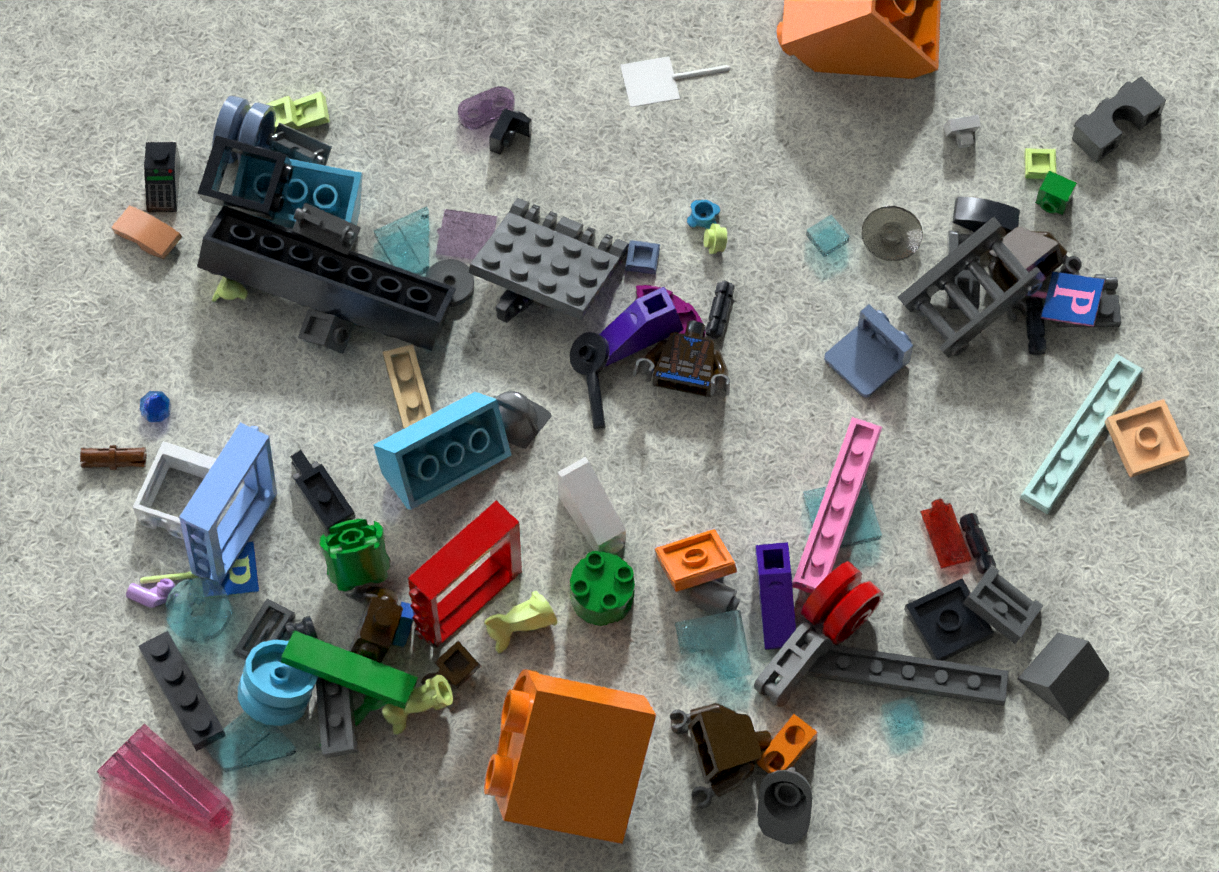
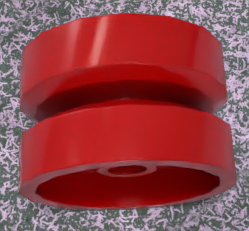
(842, 602)

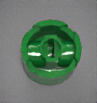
(355, 554)
(602, 588)

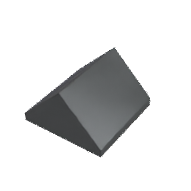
(1065, 673)

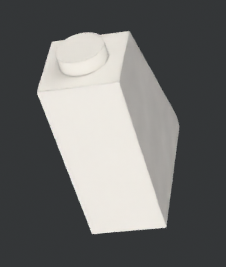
(591, 507)

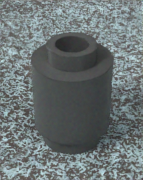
(714, 597)

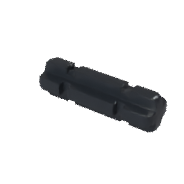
(720, 309)
(1035, 326)
(977, 542)

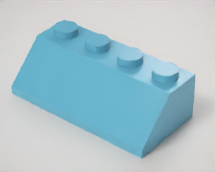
(318, 185)
(443, 449)

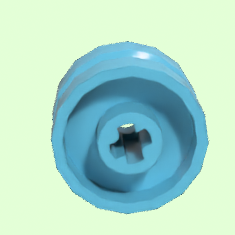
(271, 689)

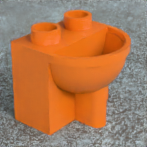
(569, 756)

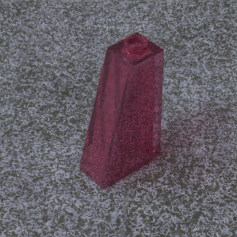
(163, 779)

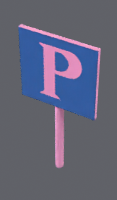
(1072, 298)

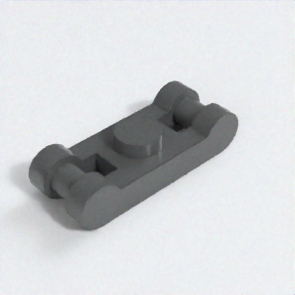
(792, 663)

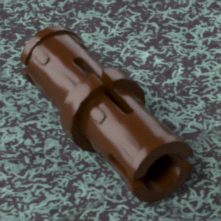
(113, 457)

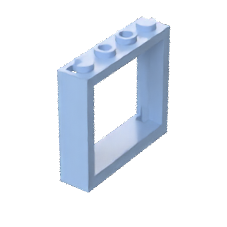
(213, 548)

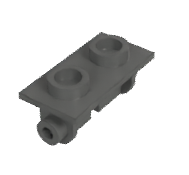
(298, 145)
(325, 228)

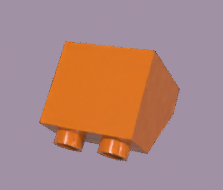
(863, 36)

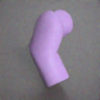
(152, 597)

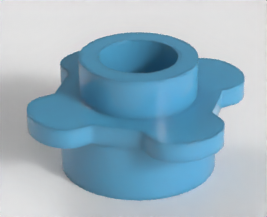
(703, 207)

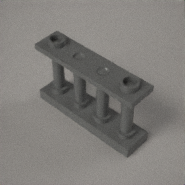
(966, 258)

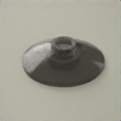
(895, 222)

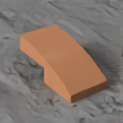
(147, 231)

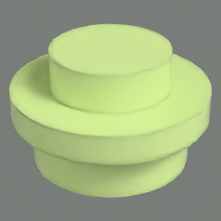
(715, 238)

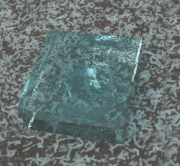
(827, 235)
(902, 716)

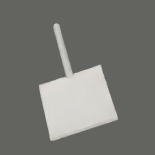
(655, 81)

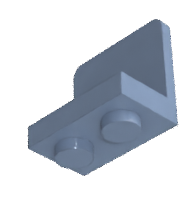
(870, 352)

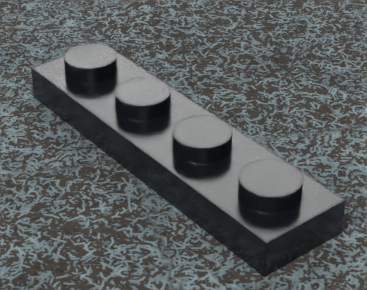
(182, 691)

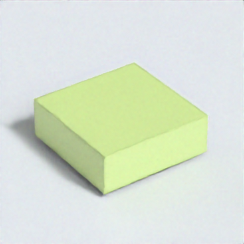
(1039, 162)

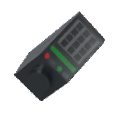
(161, 176)

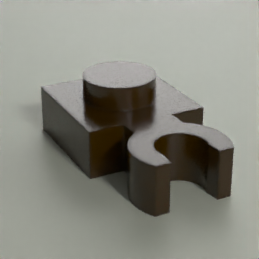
(455, 665)

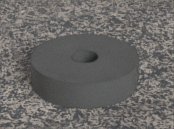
(458, 272)

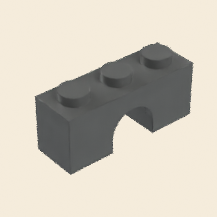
(1133, 102)

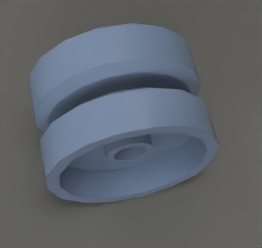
(245, 123)

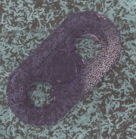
(484, 106)

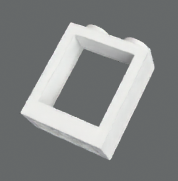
(177, 458)

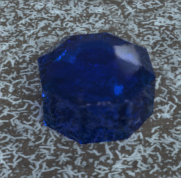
(155, 406)

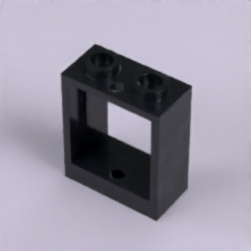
(216, 169)

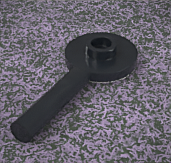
(589, 357)

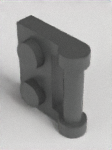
(1002, 605)

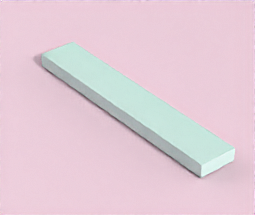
(1081, 434)

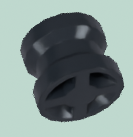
(305, 627)

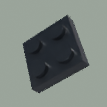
(947, 623)

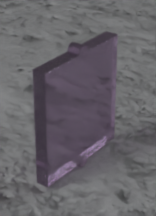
(464, 233)

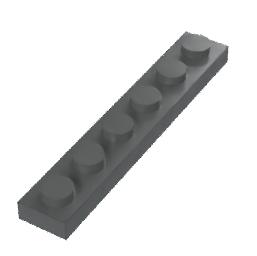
(912, 674)

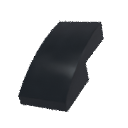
(975, 212)

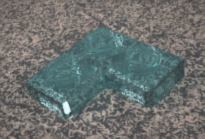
(723, 635)

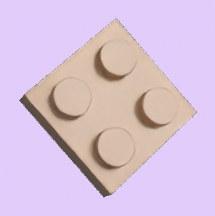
(1147, 438)

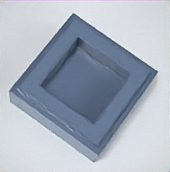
(642, 257)

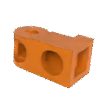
(788, 745)

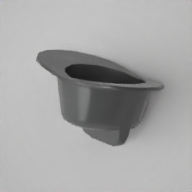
(521, 417)
(784, 806)

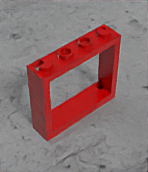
(491, 531)

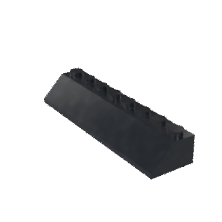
(324, 279)

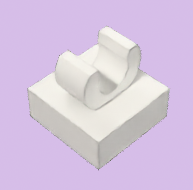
(963, 129)

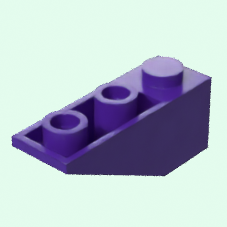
(642, 325)
(775, 593)

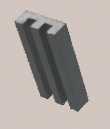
(279, 610)

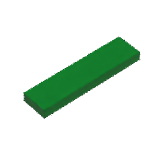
(349, 669)

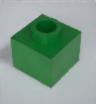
(1055, 193)

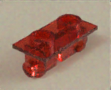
(945, 534)

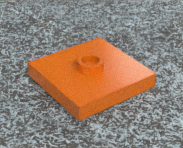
(695, 560)

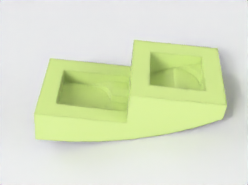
(301, 113)

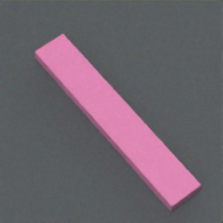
(837, 504)

